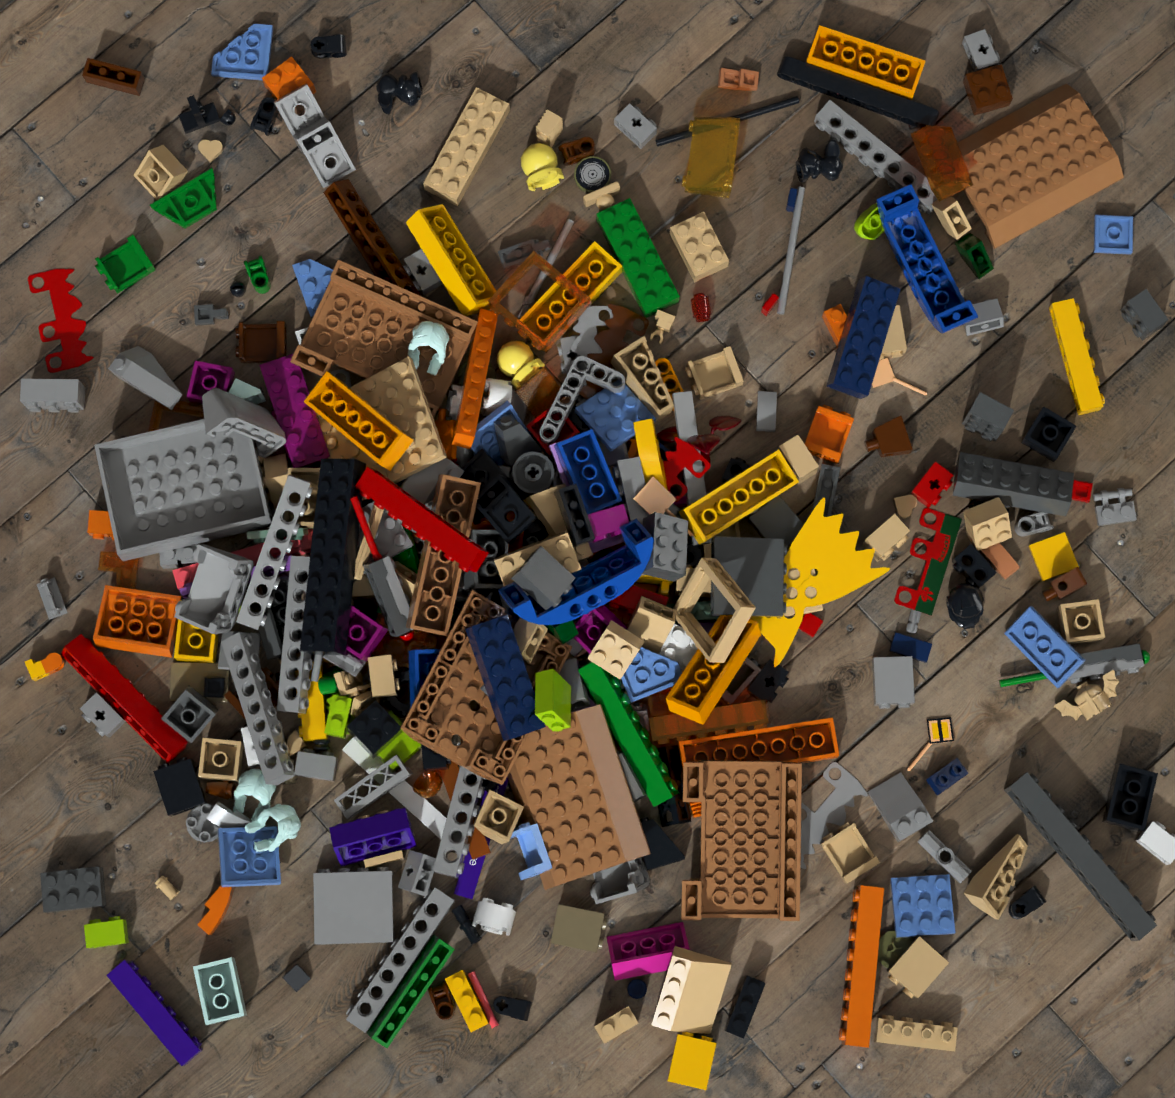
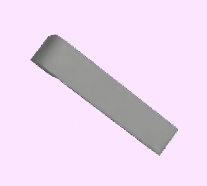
(573, 392)

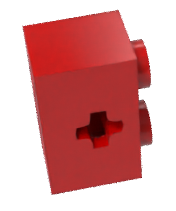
(935, 474)

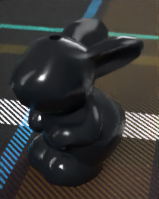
(406, 89)
(812, 164)

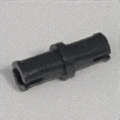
(466, 924)

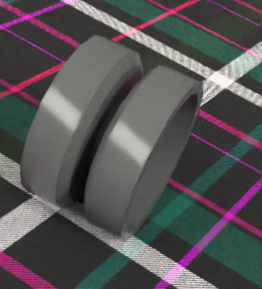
(532, 462)

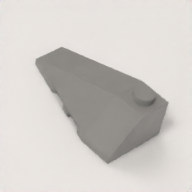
(145, 374)

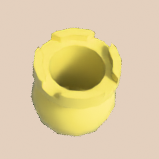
(540, 166)
(518, 362)

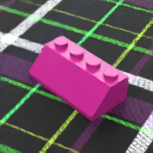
(645, 950)

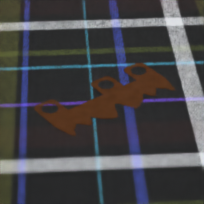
(612, 342)

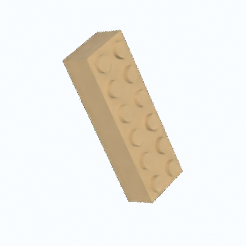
(466, 146)

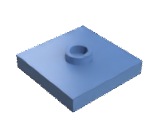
(1113, 234)

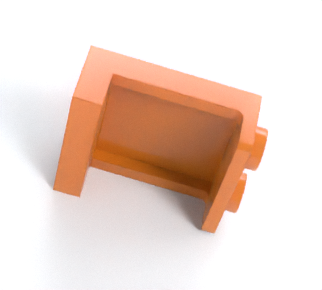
(828, 433)

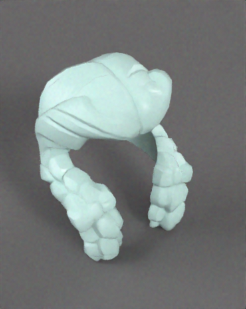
(433, 335)
(253, 783)
(287, 826)

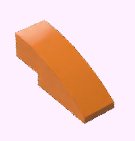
(218, 906)

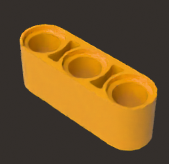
(669, 376)

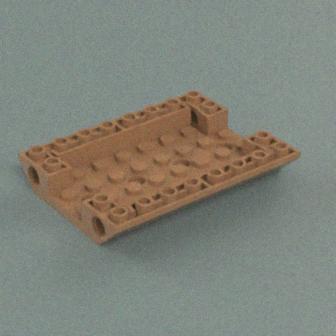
(454, 681)

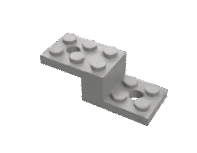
(314, 135)

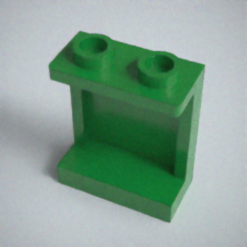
(125, 265)

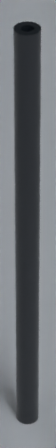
(743, 116)

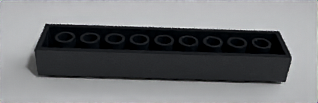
(332, 559)

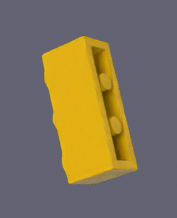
(467, 1000)

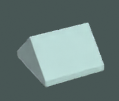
(246, 392)

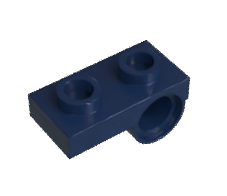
(947, 776)

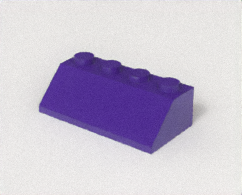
(372, 836)

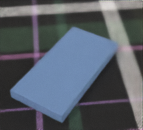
(1044, 647)

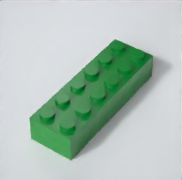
(639, 258)

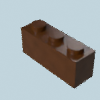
(113, 77)

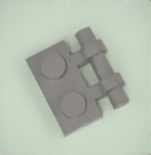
(1114, 513)

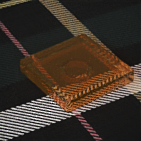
(539, 392)

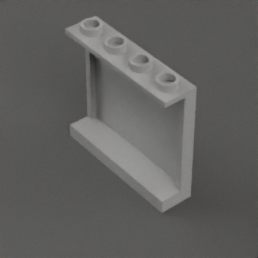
(353, 906)

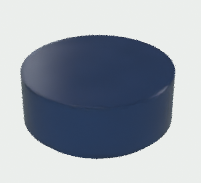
(637, 988)

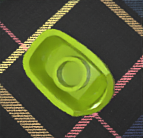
(869, 224)

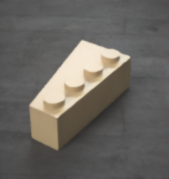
(644, 377)
(549, 513)

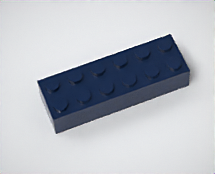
(863, 337)
(504, 677)

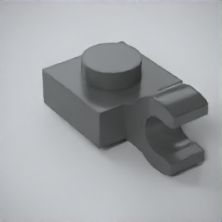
(206, 314)

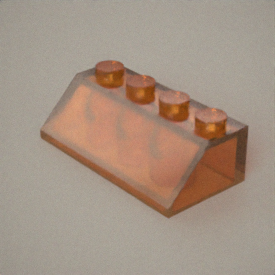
(942, 160)

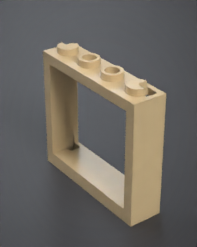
(712, 569)

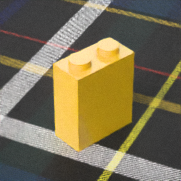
(691, 1060)

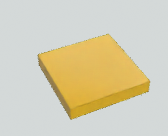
(1053, 556)

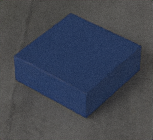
(791, 200)

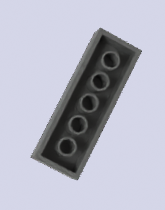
(1013, 483)

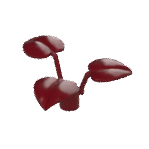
(703, 442)

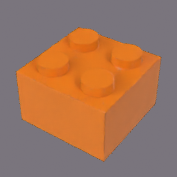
(286, 79)

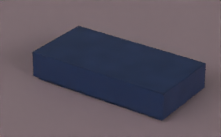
(910, 646)

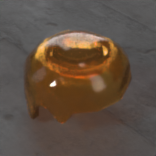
(428, 784)

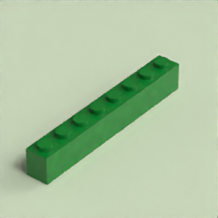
(630, 734)

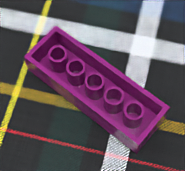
(298, 421)

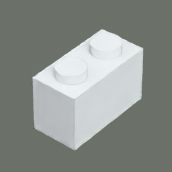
(1158, 842)

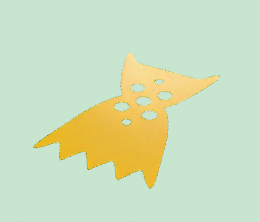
(839, 573)

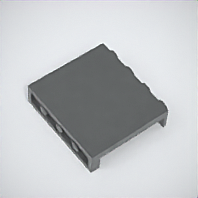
(756, 568)

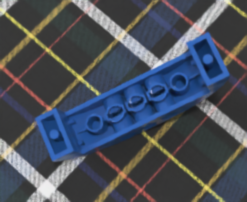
(922, 261)
(592, 584)

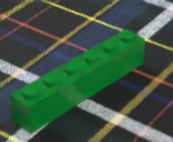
(410, 991)

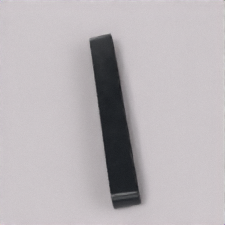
(857, 93)

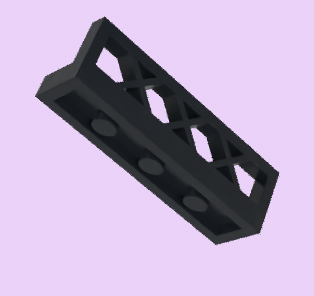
(678, 808)

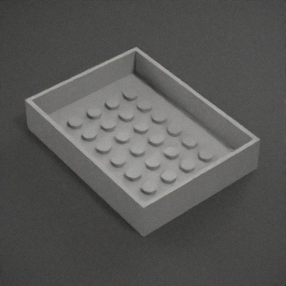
(181, 488)

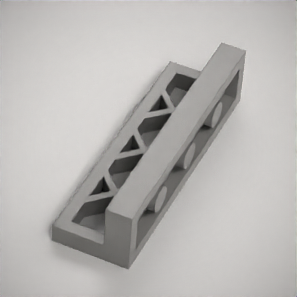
(378, 792)

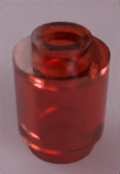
(701, 307)

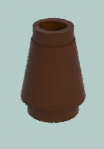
(221, 789)

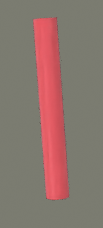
(483, 1000)

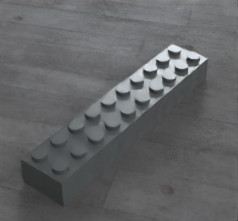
(1080, 857)

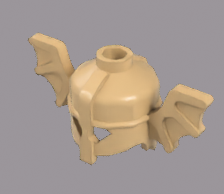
(1090, 698)

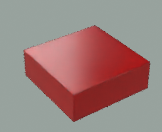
(769, 304)
(1081, 491)
(810, 624)

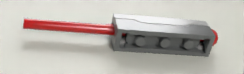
(385, 583)

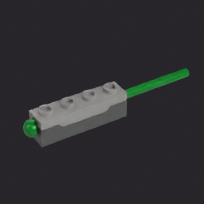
(1097, 663)

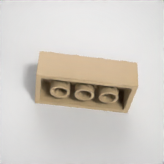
(558, 546)

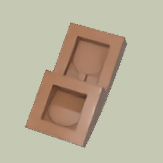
(738, 80)
(1000, 560)

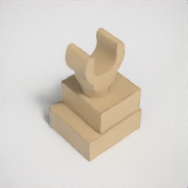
(664, 323)

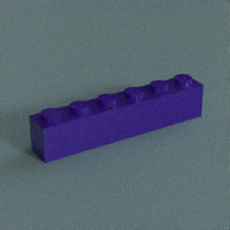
(154, 1012)

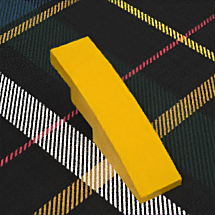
(649, 451)

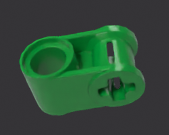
(257, 271)
(327, 682)

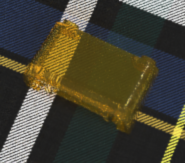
(712, 156)

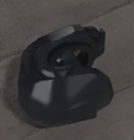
(965, 605)

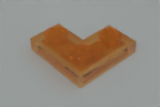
(126, 570)

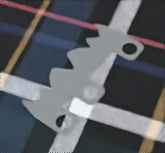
(587, 328)
(831, 811)

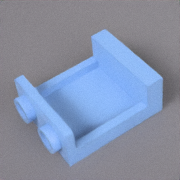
(532, 849)

